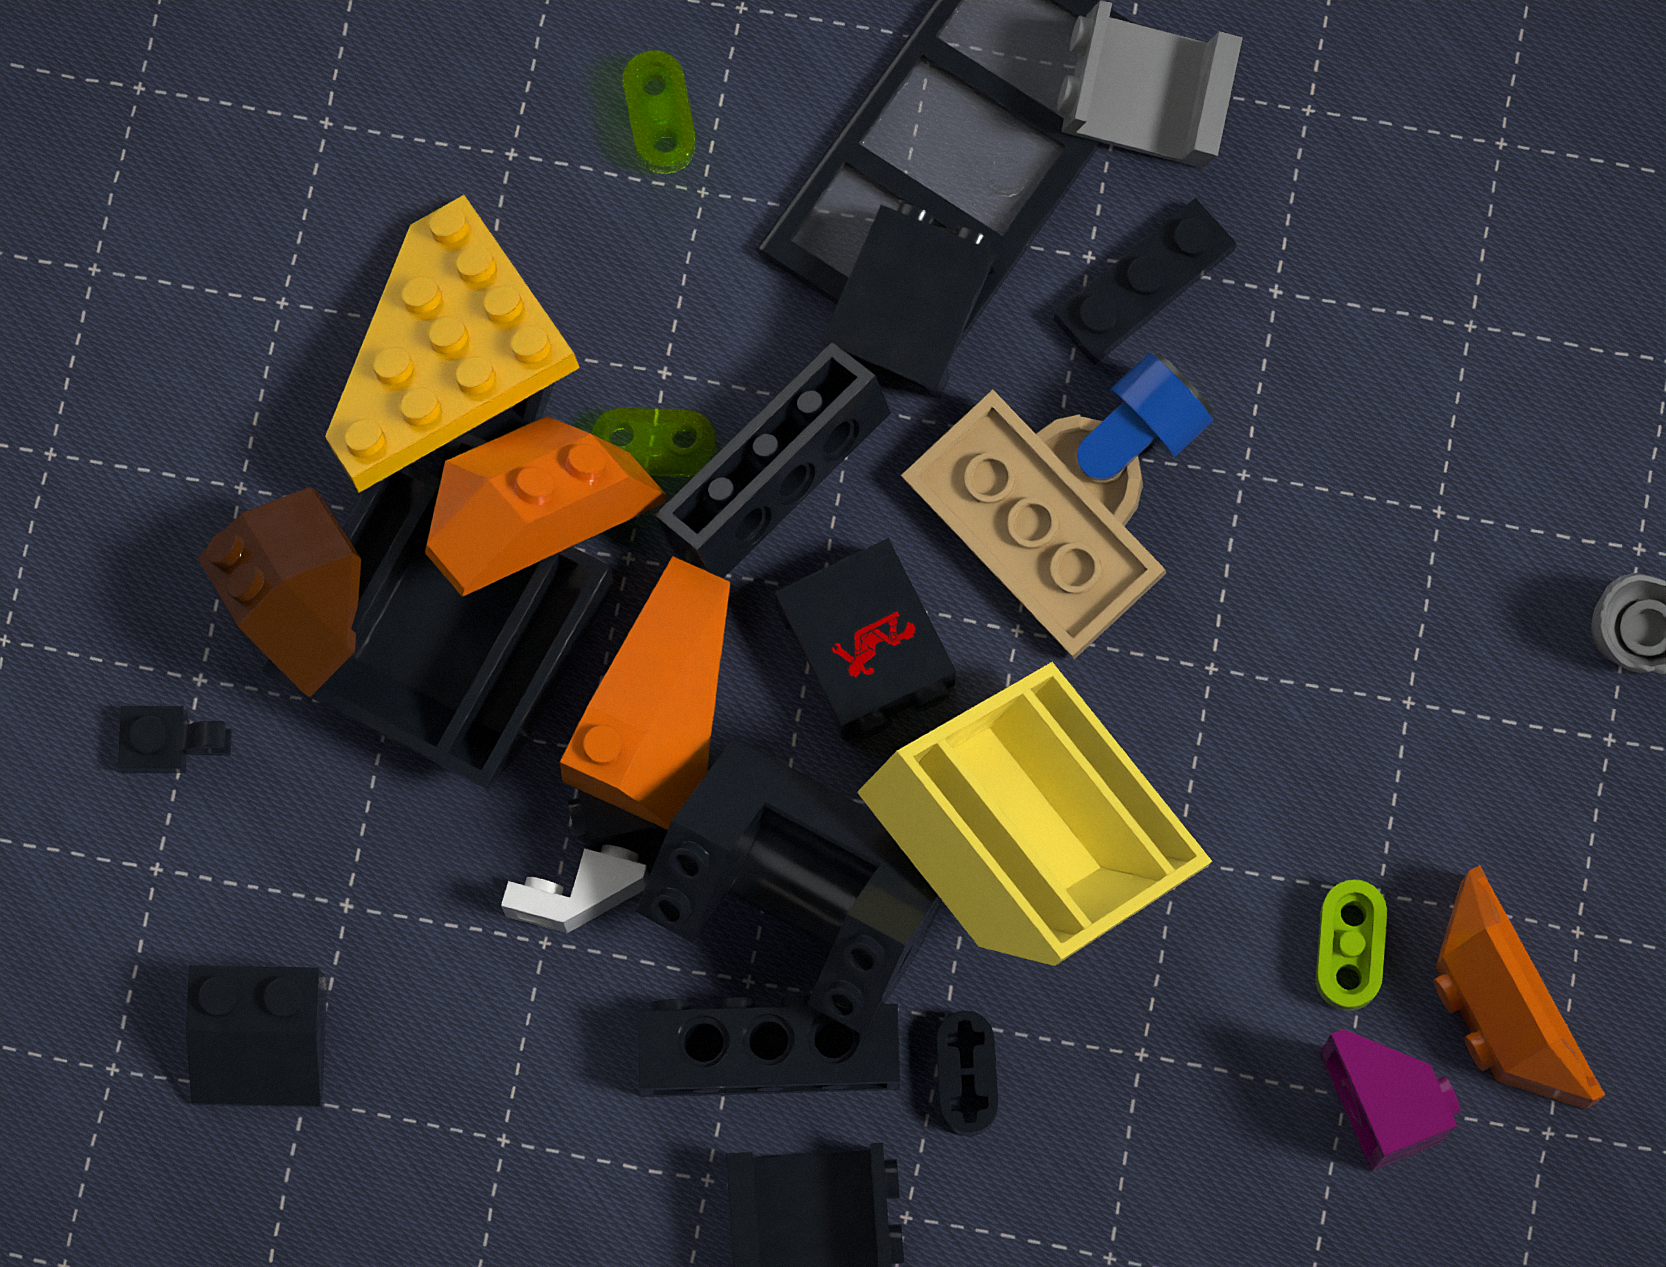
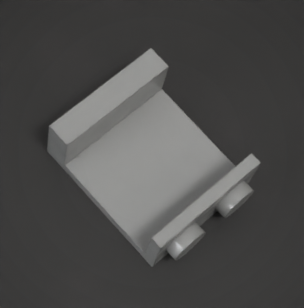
(1148, 88)

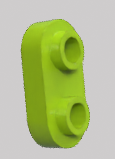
(1351, 947)

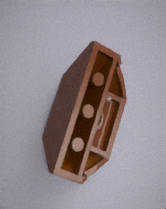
(290, 584)

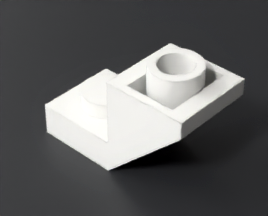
(600, 885)

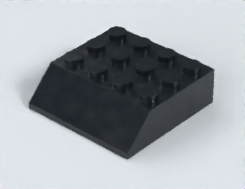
(448, 669)

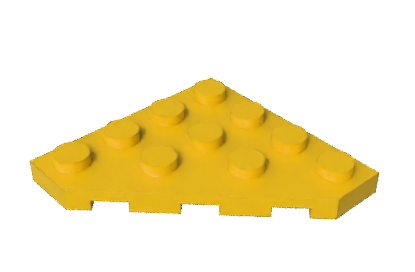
(444, 348)

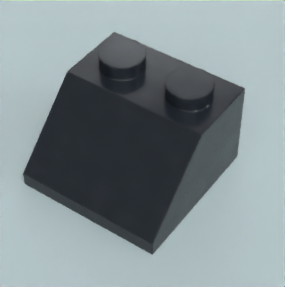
(256, 1035)

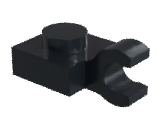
(160, 738)

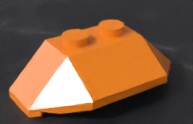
(530, 500)
(1506, 1003)

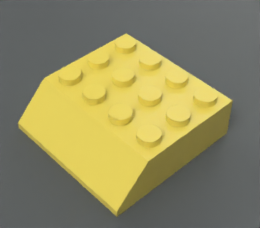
(1032, 821)

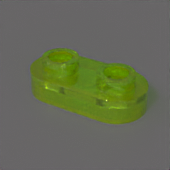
(659, 114)
(654, 438)

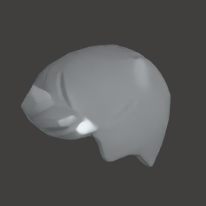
(1632, 623)

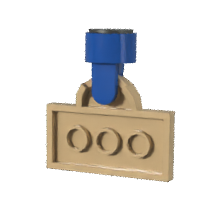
(1056, 502)

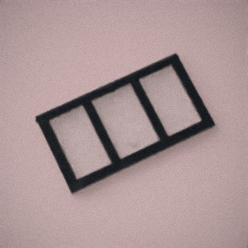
(951, 127)

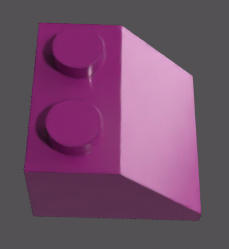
(1388, 1098)

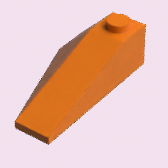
(654, 710)

